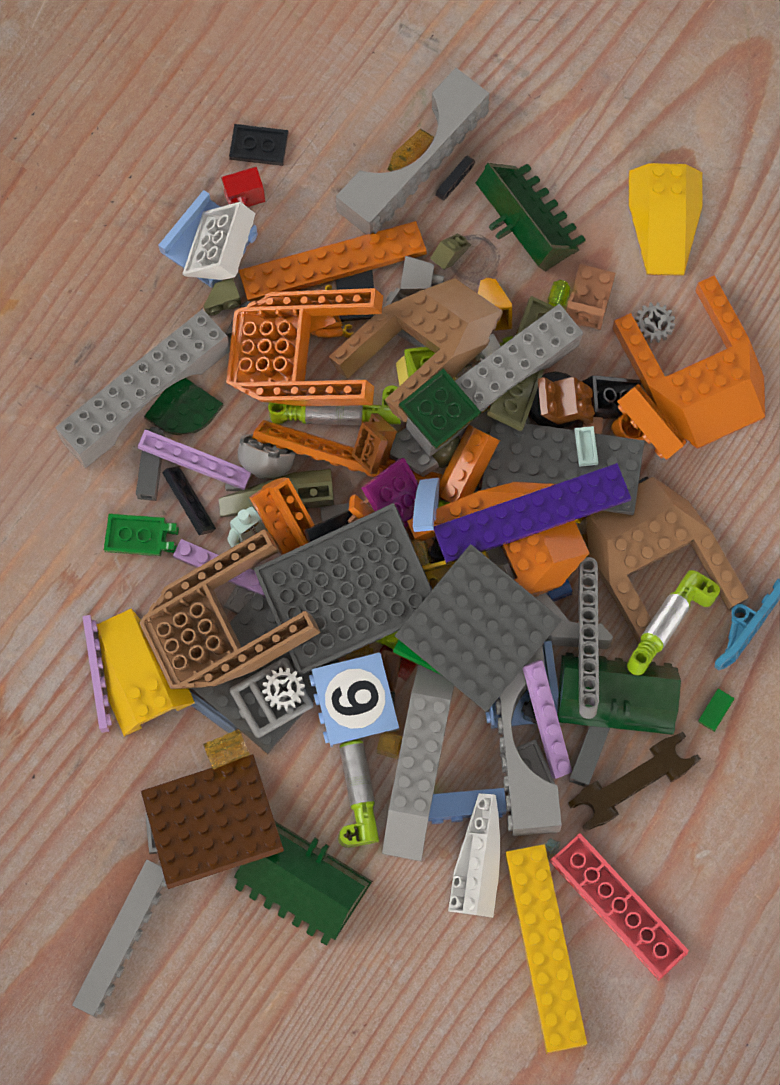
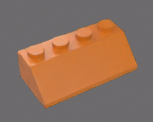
(652, 422)
(467, 464)

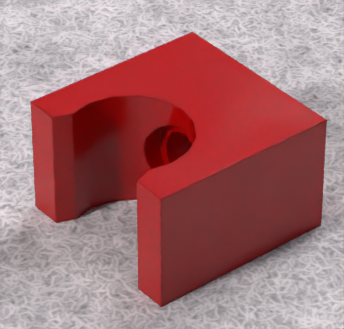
(244, 187)

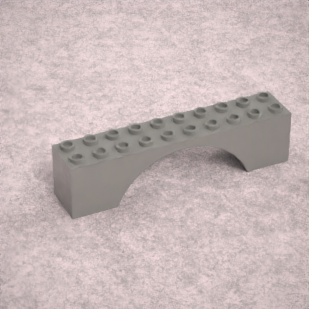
(374, 197)
(182, 354)
(525, 354)
(530, 799)

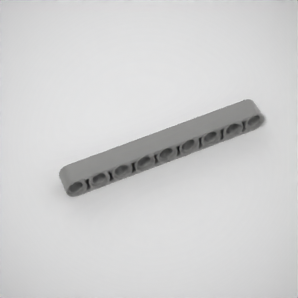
(587, 644)

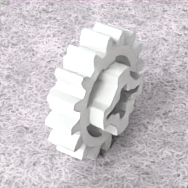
(276, 699)

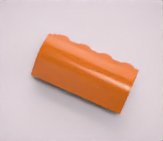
(283, 514)

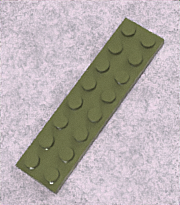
(515, 404)

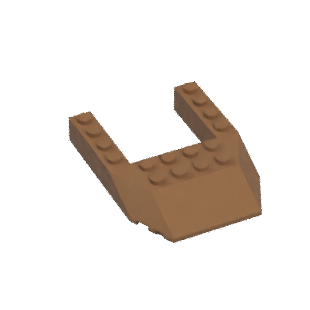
(443, 318)
(658, 528)
(194, 634)

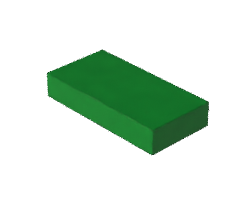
(716, 710)

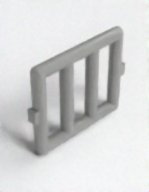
(274, 722)

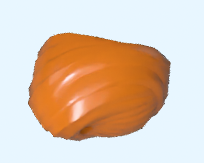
(623, 428)

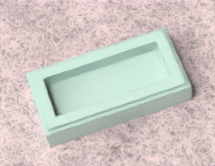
(586, 446)

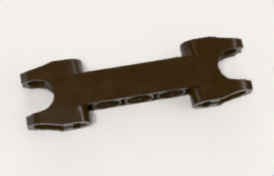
(605, 799)

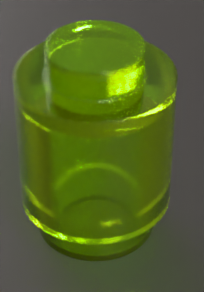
(559, 293)

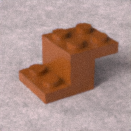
(565, 400)
(374, 443)

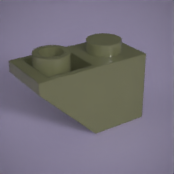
(450, 250)
(222, 296)

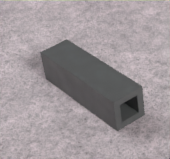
(149, 472)
(589, 755)

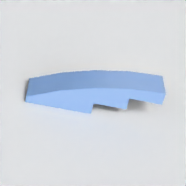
(426, 505)

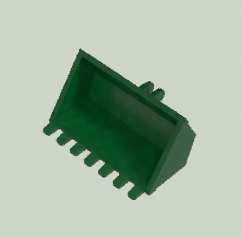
(527, 214)
(625, 699)
(305, 884)

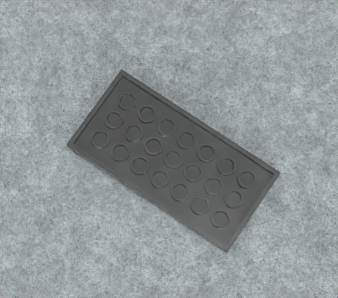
(551, 457)

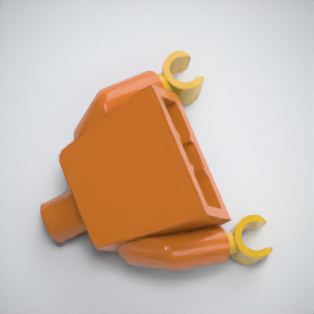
(329, 325)

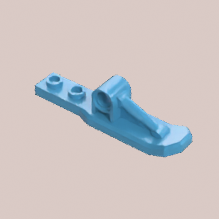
(745, 628)

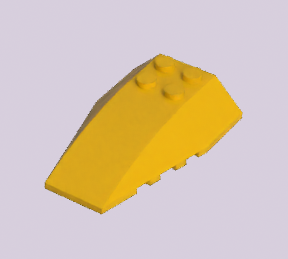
(665, 213)
(133, 675)

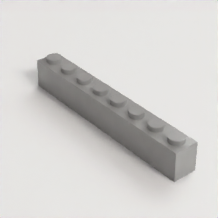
(120, 940)

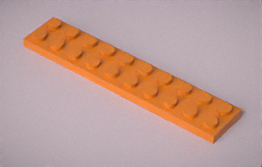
(333, 261)
(318, 448)

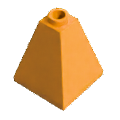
(492, 291)

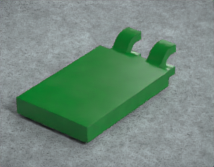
(139, 535)

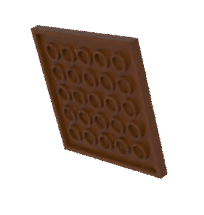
(211, 821)

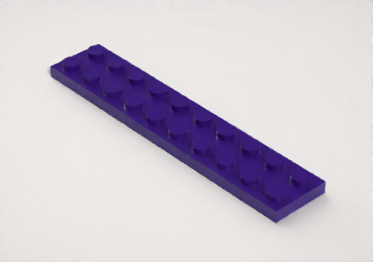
(533, 512)

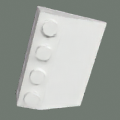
(219, 242)

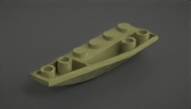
(311, 486)

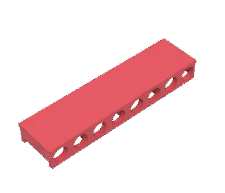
(619, 906)

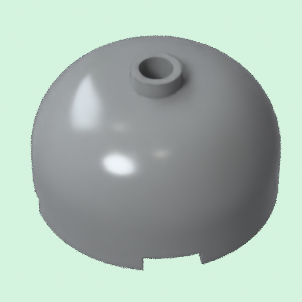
(264, 459)

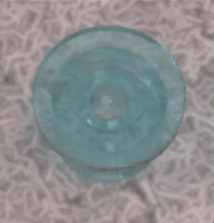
(552, 846)

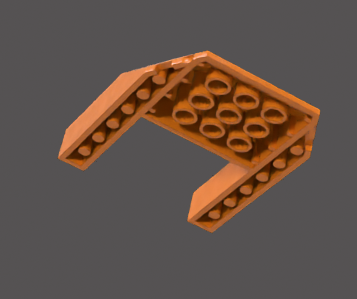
(273, 345)
(710, 395)
(537, 561)

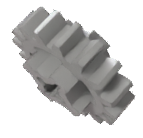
(660, 317)

